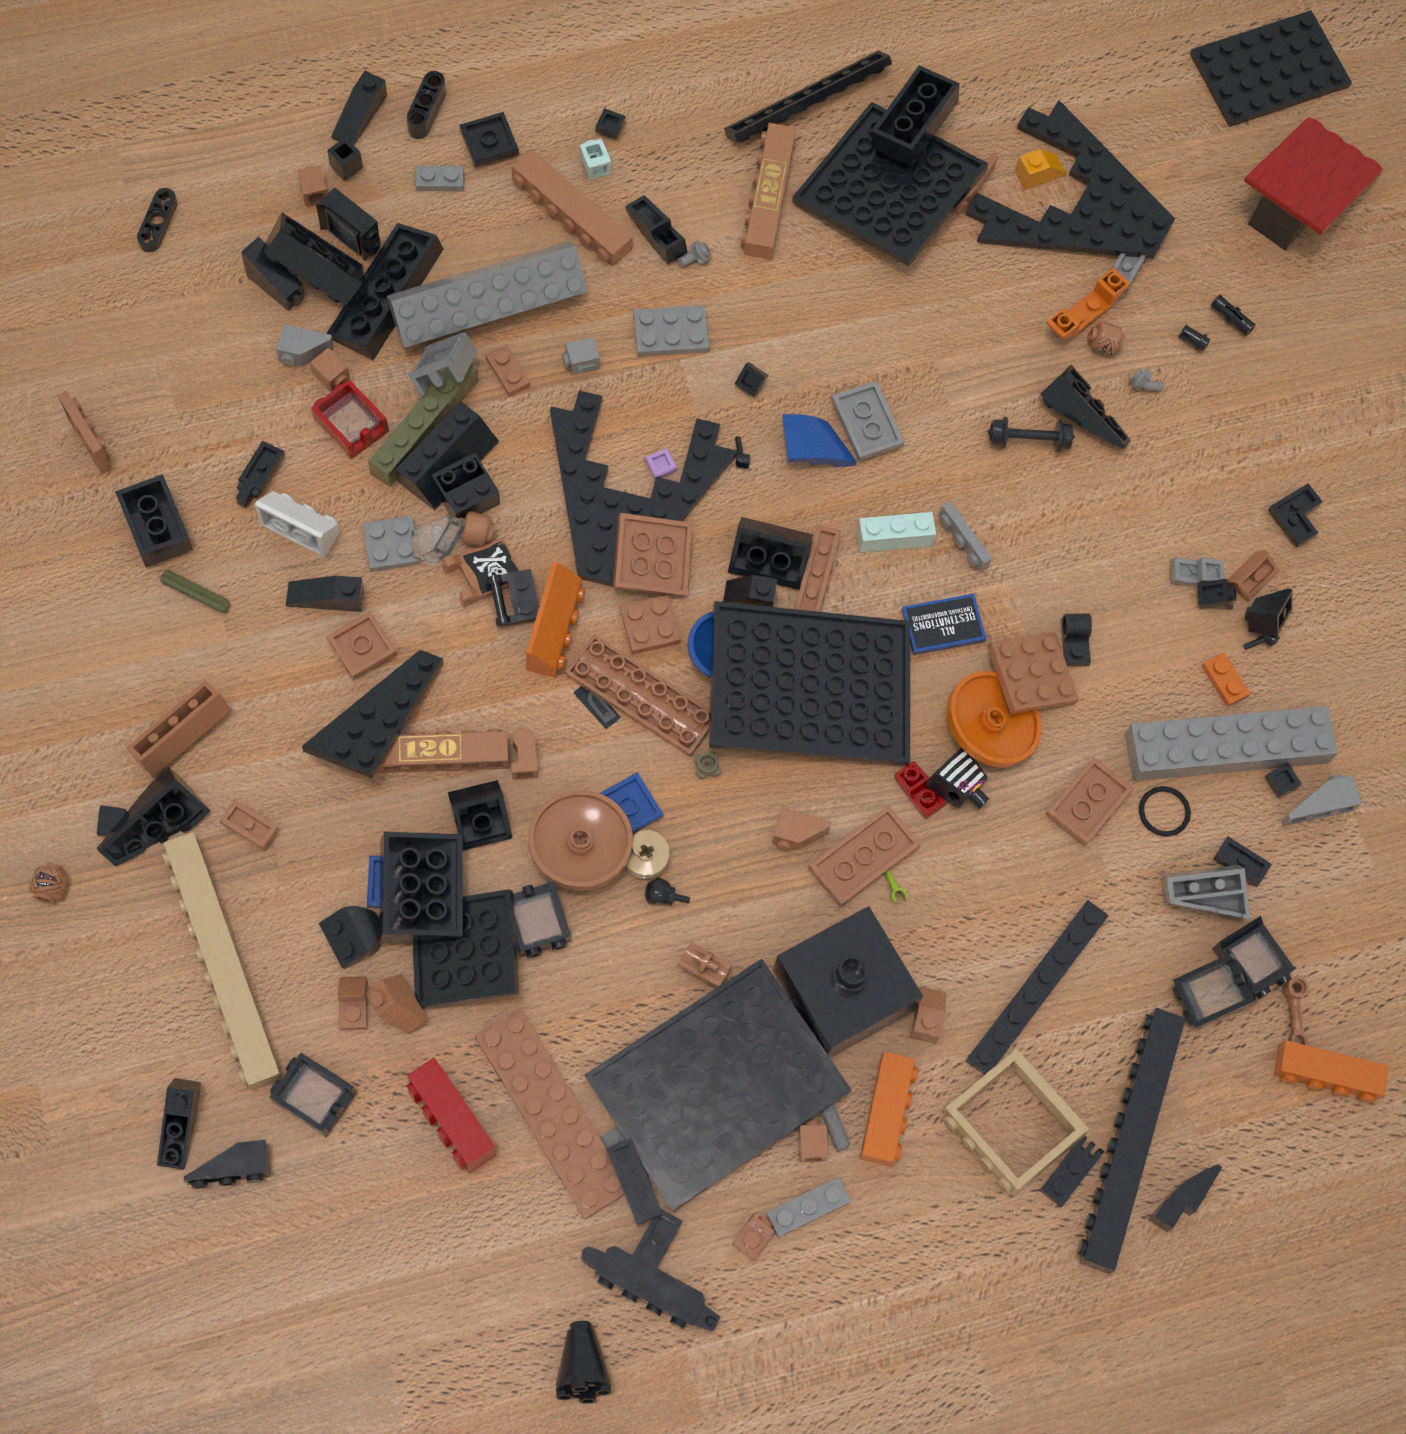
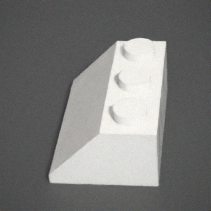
(297, 522)

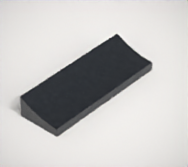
(397, 267)

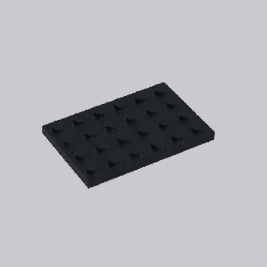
(1270, 68)

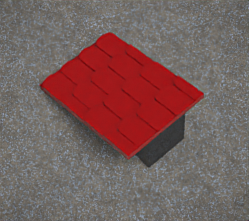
(1308, 183)

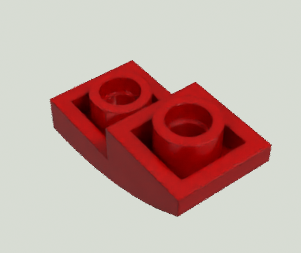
(912, 781)

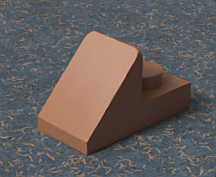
(352, 1003)

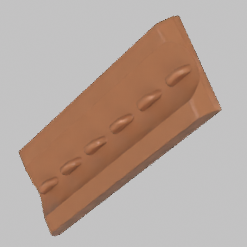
(640, 694)

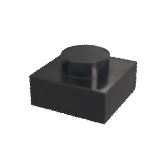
(610, 123)
(751, 379)
(1283, 780)

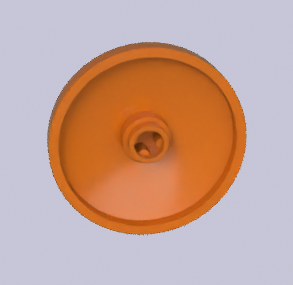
(984, 723)

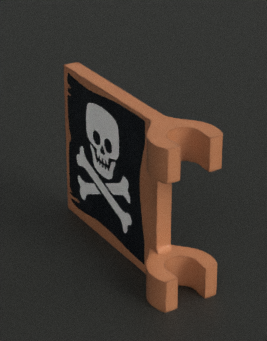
(479, 564)

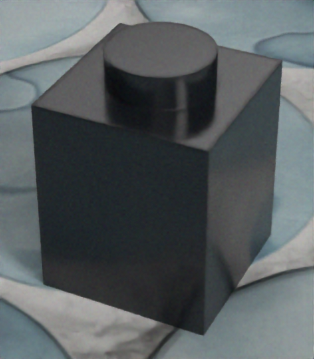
(345, 158)

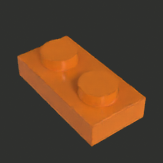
(1225, 679)

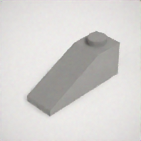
(1332, 798)

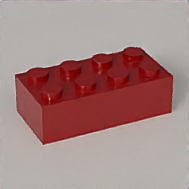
(452, 1116)

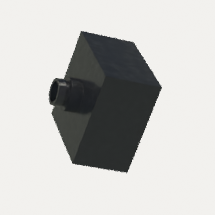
(847, 982)

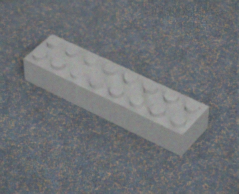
(487, 293)
(1230, 743)

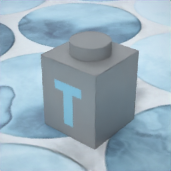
(581, 356)

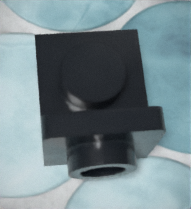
(1216, 594)

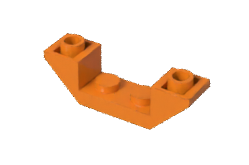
(1075, 320)

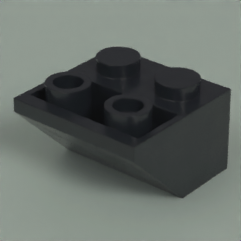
(466, 487)

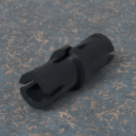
(1233, 315)

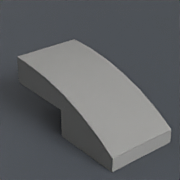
(1192, 572)

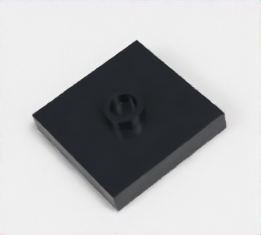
(489, 139)

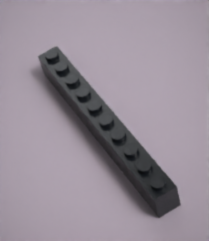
(1131, 1142)

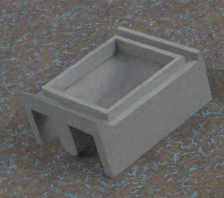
(452, 352)

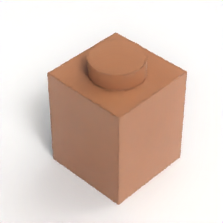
(312, 185)
(329, 369)
(812, 1142)

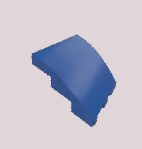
(814, 441)

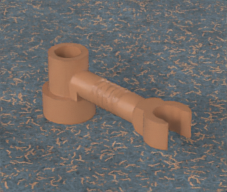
(1301, 989)

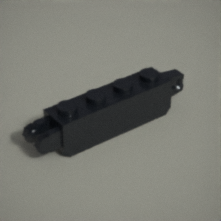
(650, 1286)

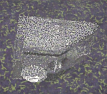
(436, 539)

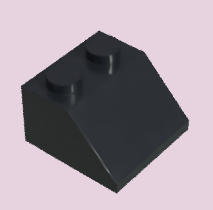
(480, 814)

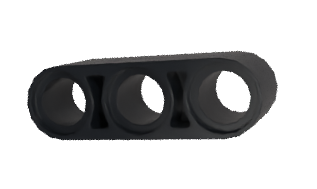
(426, 95)

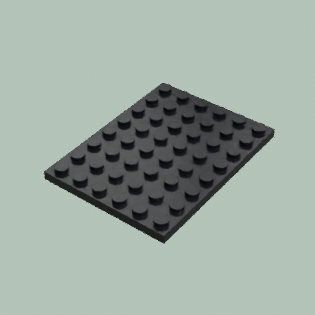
(810, 684)
(717, 1084)

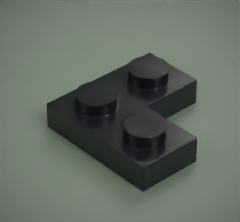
(1292, 511)

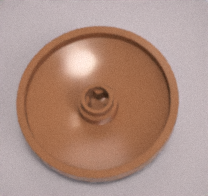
(580, 840)

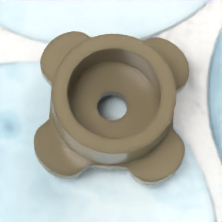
(710, 758)

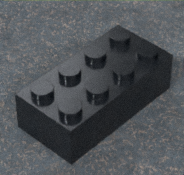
(915, 116)

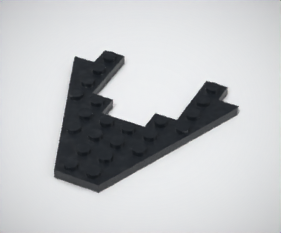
(1110, 217)
(595, 509)

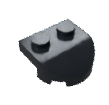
(352, 934)

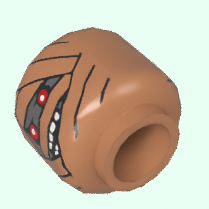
(1106, 338)
(48, 883)

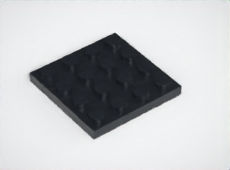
(475, 965)

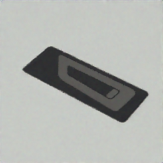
(600, 709)

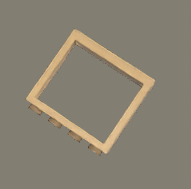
(1046, 1095)

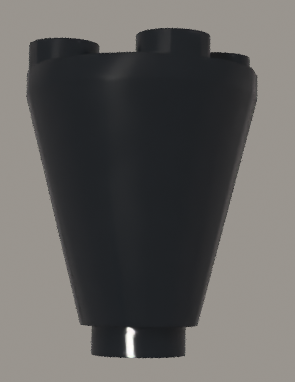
(582, 1366)

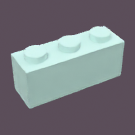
(896, 532)

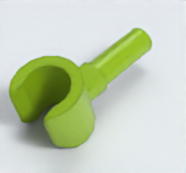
(894, 887)

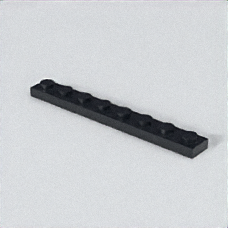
(807, 96)
(1037, 988)

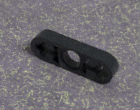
(159, 230)

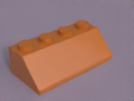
(554, 621)

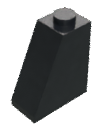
(272, 276)

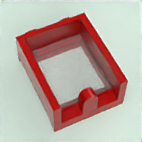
(350, 418)

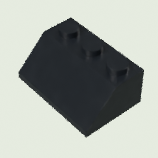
(770, 552)

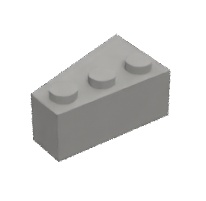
(1209, 889)

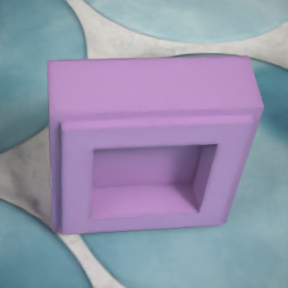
(661, 464)

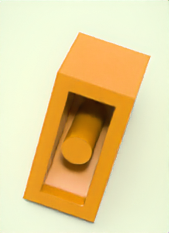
(1038, 168)

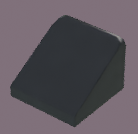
(108, 818)

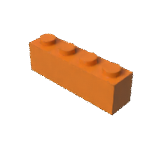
(1331, 1071)
(887, 1109)

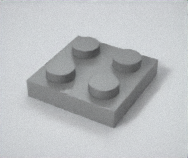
(390, 543)

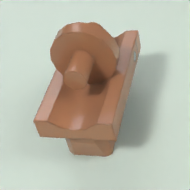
(704, 964)

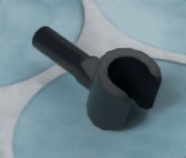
(742, 460)
(1268, 639)

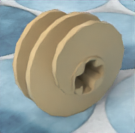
(648, 842)

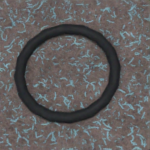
(1155, 830)

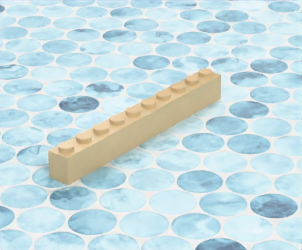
(222, 961)

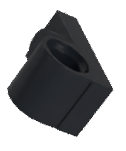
(1075, 638)

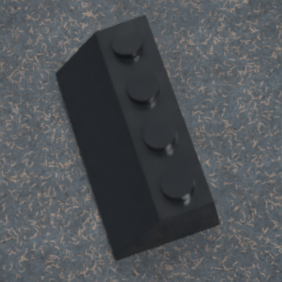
(314, 259)
(451, 440)

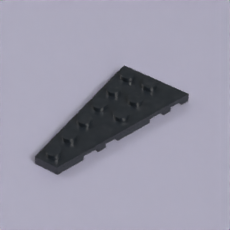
(370, 726)

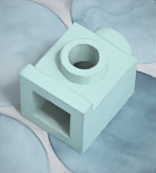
(595, 159)

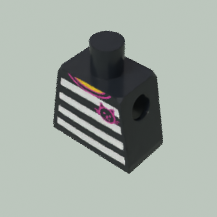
(959, 781)

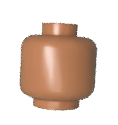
(478, 529)

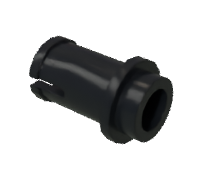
(1194, 338)

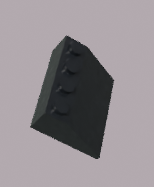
(420, 887)

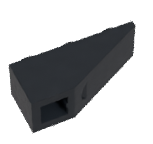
(178, 1122)
(239, 1162)

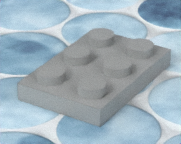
(671, 330)
(867, 420)

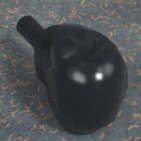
(661, 892)

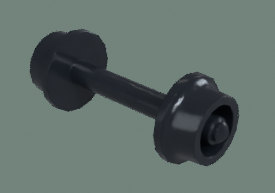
(1061, 436)

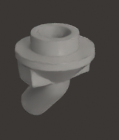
(699, 252)
(1141, 379)

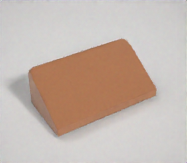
(1253, 574)

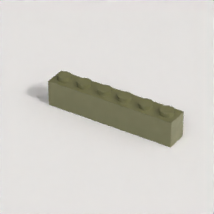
(419, 424)

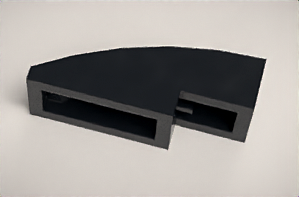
(657, 229)
(1184, 1199)

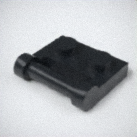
(522, 597)

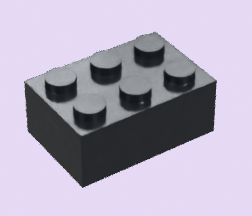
(154, 520)

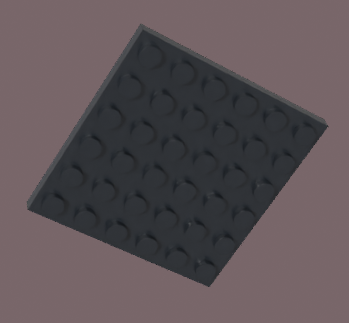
(883, 198)

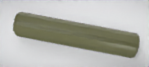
(195, 591)

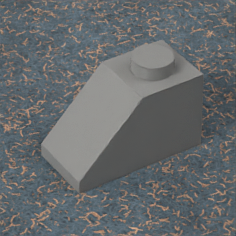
(301, 345)

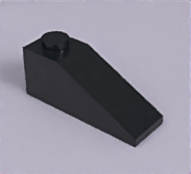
(360, 107)
(327, 593)

